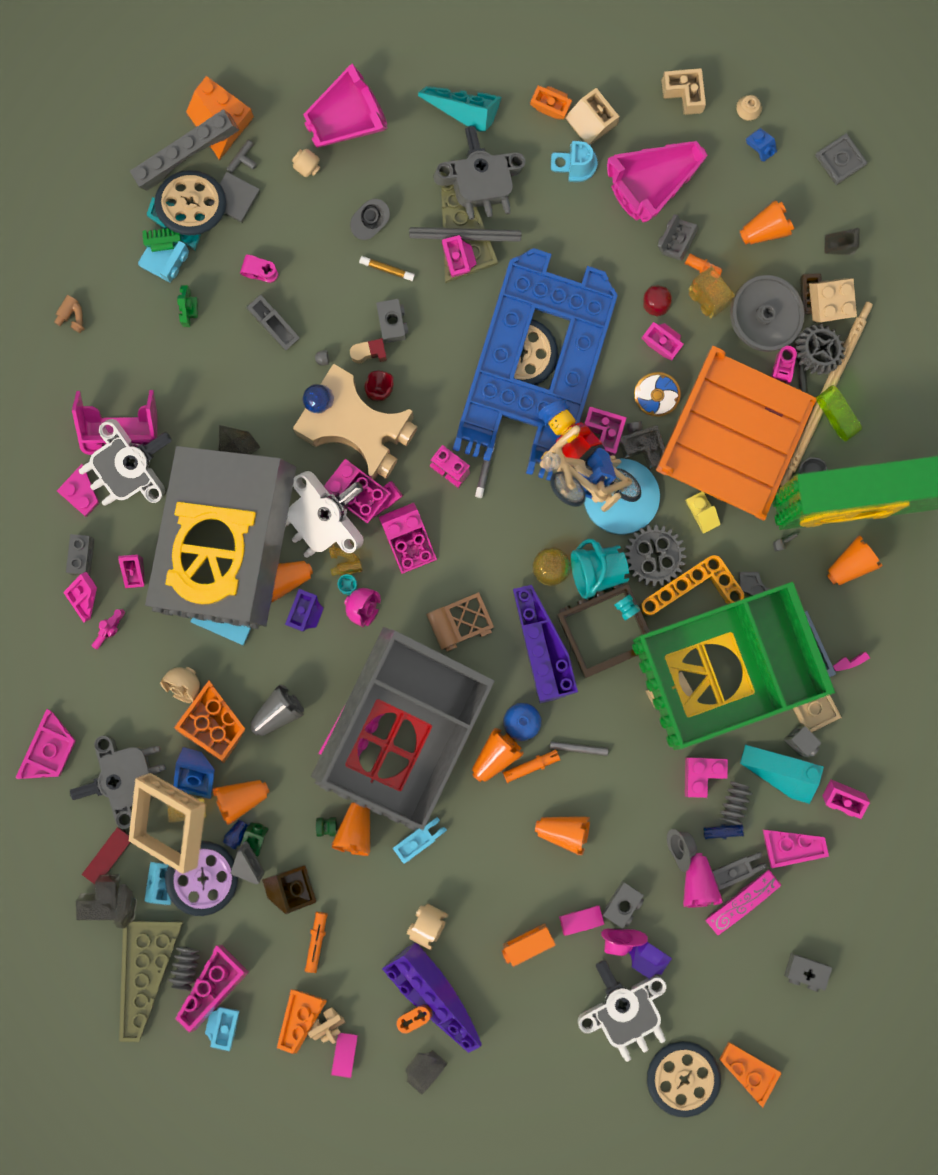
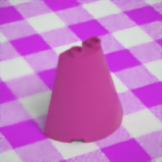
(345, 111)

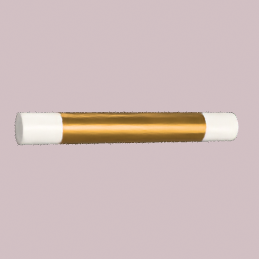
(387, 268)

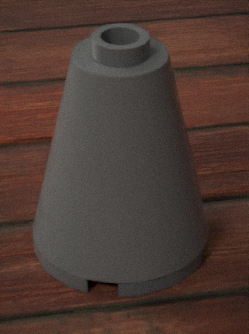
(276, 712)

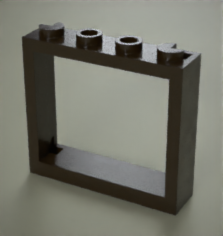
(585, 604)

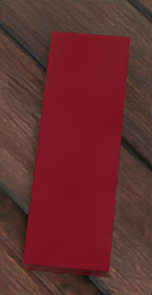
(107, 855)

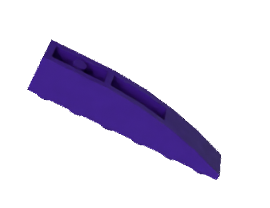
(545, 650)
(426, 985)

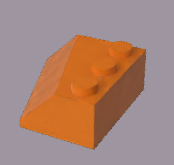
(211, 724)

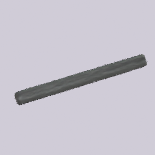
(466, 234)

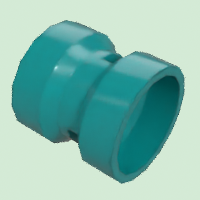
(347, 584)
(627, 607)

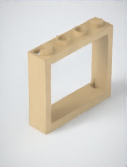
(191, 807)

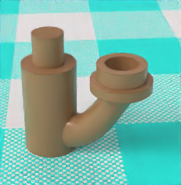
(65, 311)

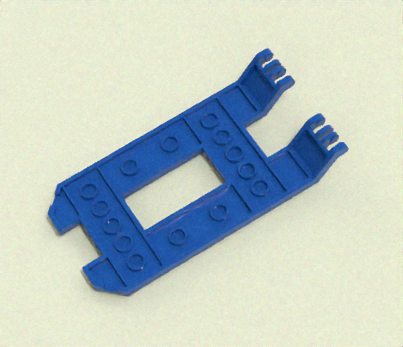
(496, 391)

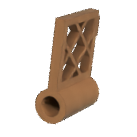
(446, 629)

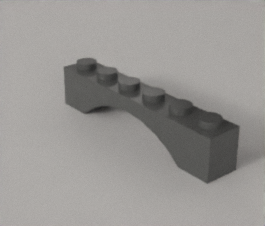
(162, 163)

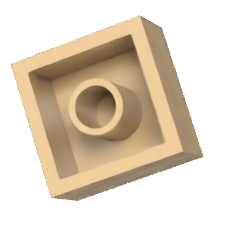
(833, 300)

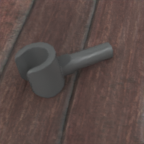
(779, 544)

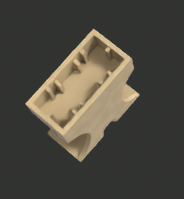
(356, 425)

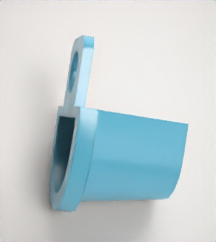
(580, 162)

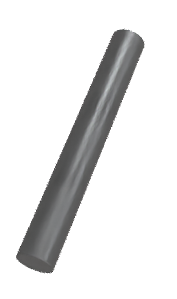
(579, 748)

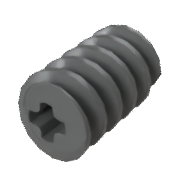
(736, 803)
(184, 968)

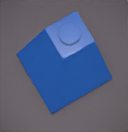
(194, 773)

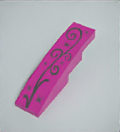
(743, 902)

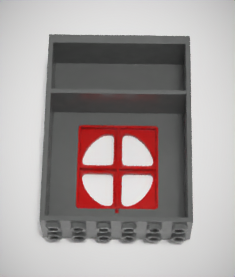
(440, 703)

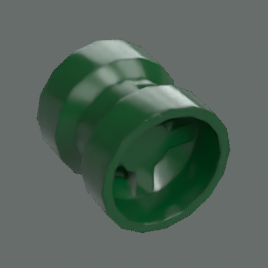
(331, 826)

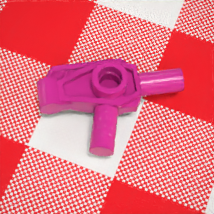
(108, 628)

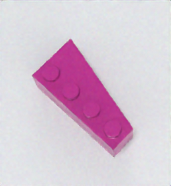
(215, 983)

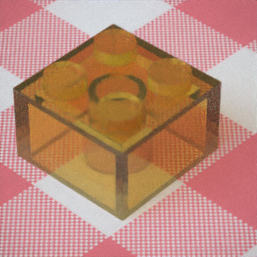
(711, 292)

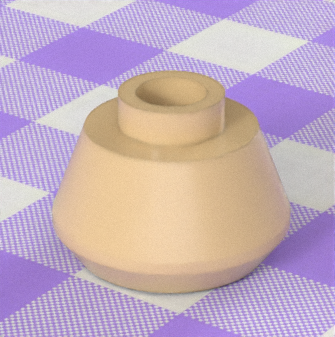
(749, 107)

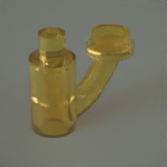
(349, 567)

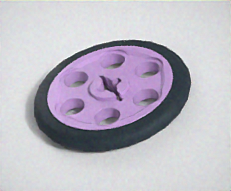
(225, 889)

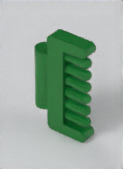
(161, 242)

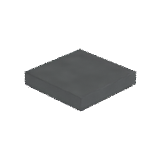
(841, 159)
(239, 196)

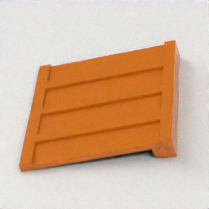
(729, 440)

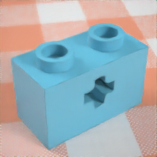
(156, 886)

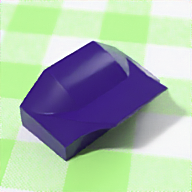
(304, 611)
(649, 960)

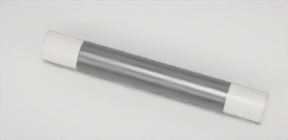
(483, 477)

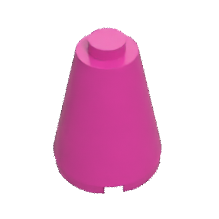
(700, 884)

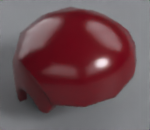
(657, 300)

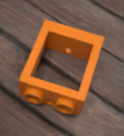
(527, 945)

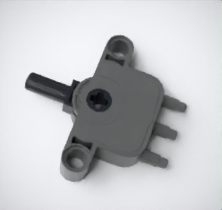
(480, 177)
(120, 765)

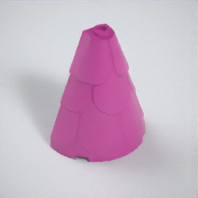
(653, 176)

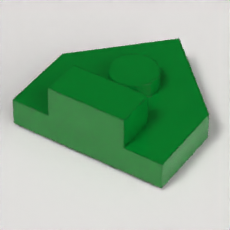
(187, 305)

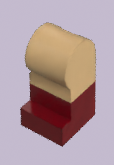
(368, 350)

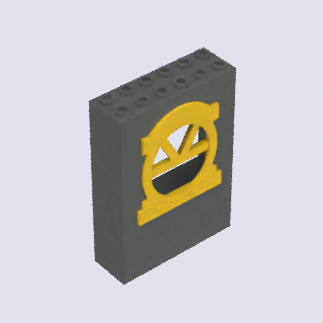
(254, 502)

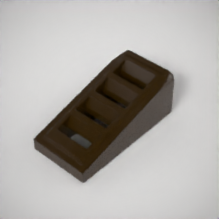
(804, 286)

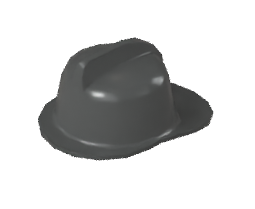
(369, 219)
(681, 847)

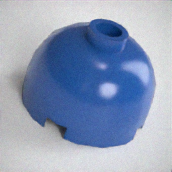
(522, 721)

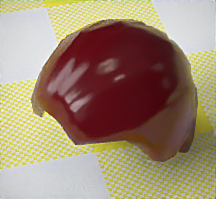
(379, 385)

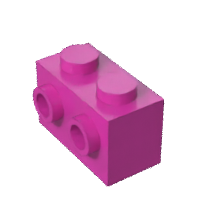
(845, 799)

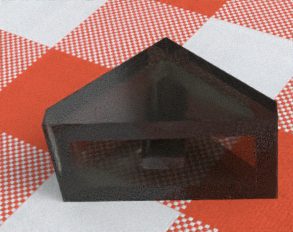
(842, 242)

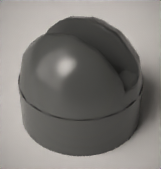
(322, 358)
(634, 426)

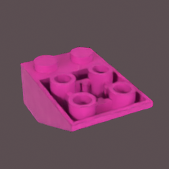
(365, 503)
(407, 538)

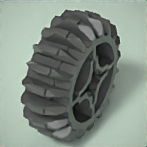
(828, 360)

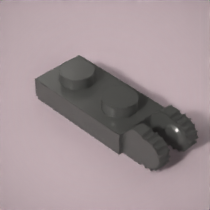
(737, 871)

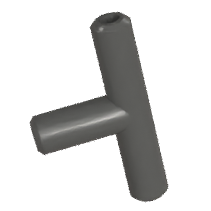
(240, 157)

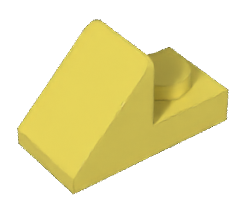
(703, 512)

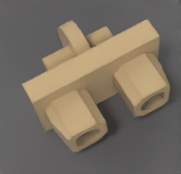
(333, 1021)

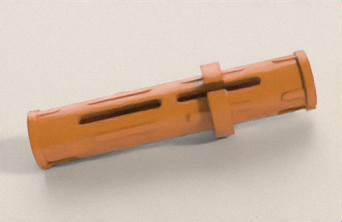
(531, 766)
(311, 965)

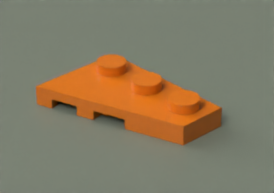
(298, 1019)
(751, 1072)

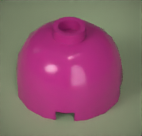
(361, 606)

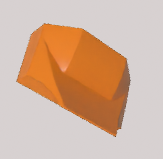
(551, 102)

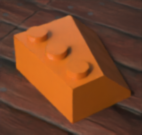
(209, 100)

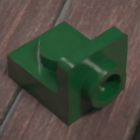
(255, 837)

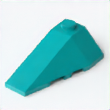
(468, 109)
(789, 775)

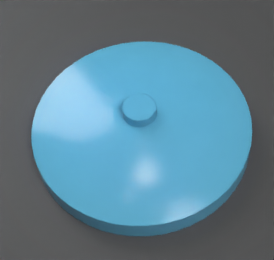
(627, 516)

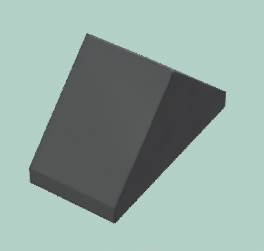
(246, 865)

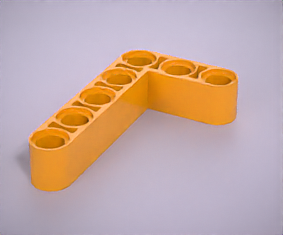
(690, 582)

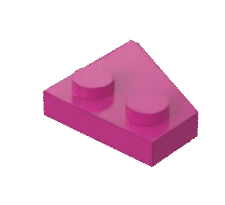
(78, 492)
(82, 596)

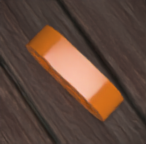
(416, 1022)

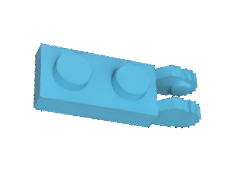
(417, 841)

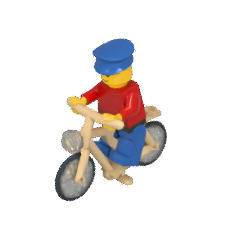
(583, 463)

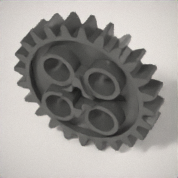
(672, 552)

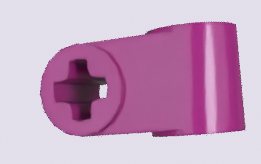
(255, 269)
(783, 368)

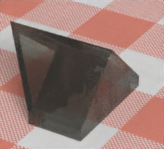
(236, 441)

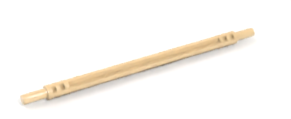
(833, 379)

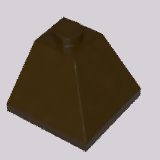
(290, 889)

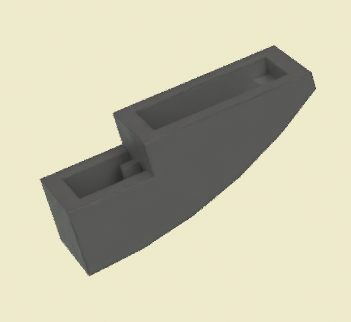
(272, 322)

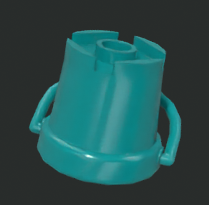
(597, 568)

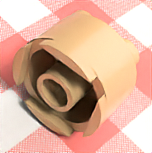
(428, 926)

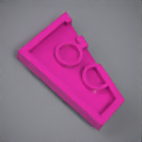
(793, 848)

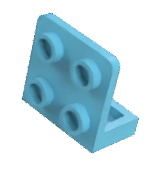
(164, 263)

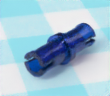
(723, 831)

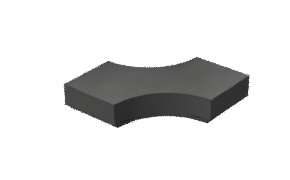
(751, 583)

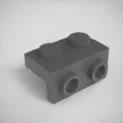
(677, 238)

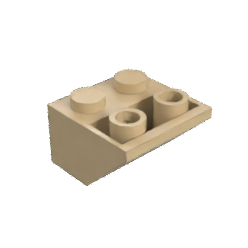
(592, 117)

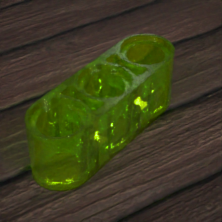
(839, 413)

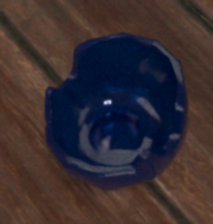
(318, 398)

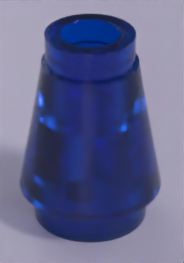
(235, 835)

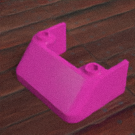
(88, 420)

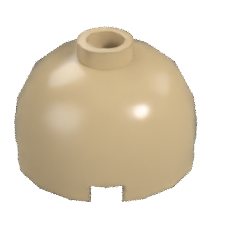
(182, 683)

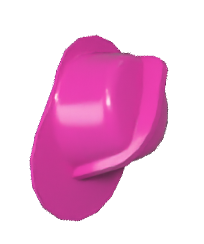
(622, 940)

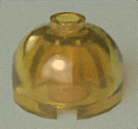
(551, 566)

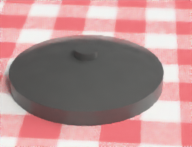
(767, 313)

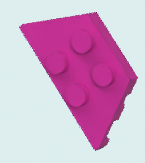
(47, 750)

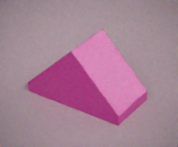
(132, 570)

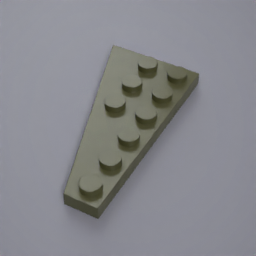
(456, 217)
(144, 962)

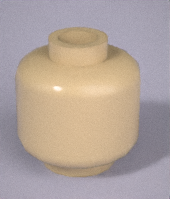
(306, 162)

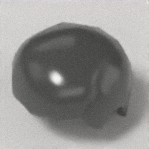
(812, 464)

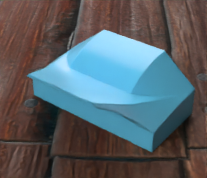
(222, 1027)

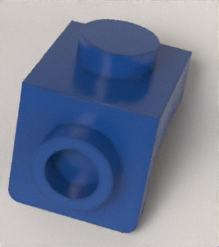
(762, 143)

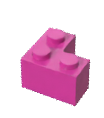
(608, 425)
(697, 774)

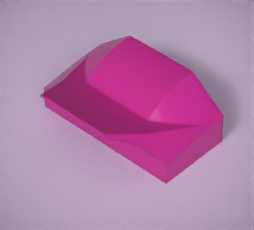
(458, 255)
(663, 340)

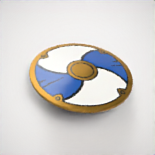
(657, 394)

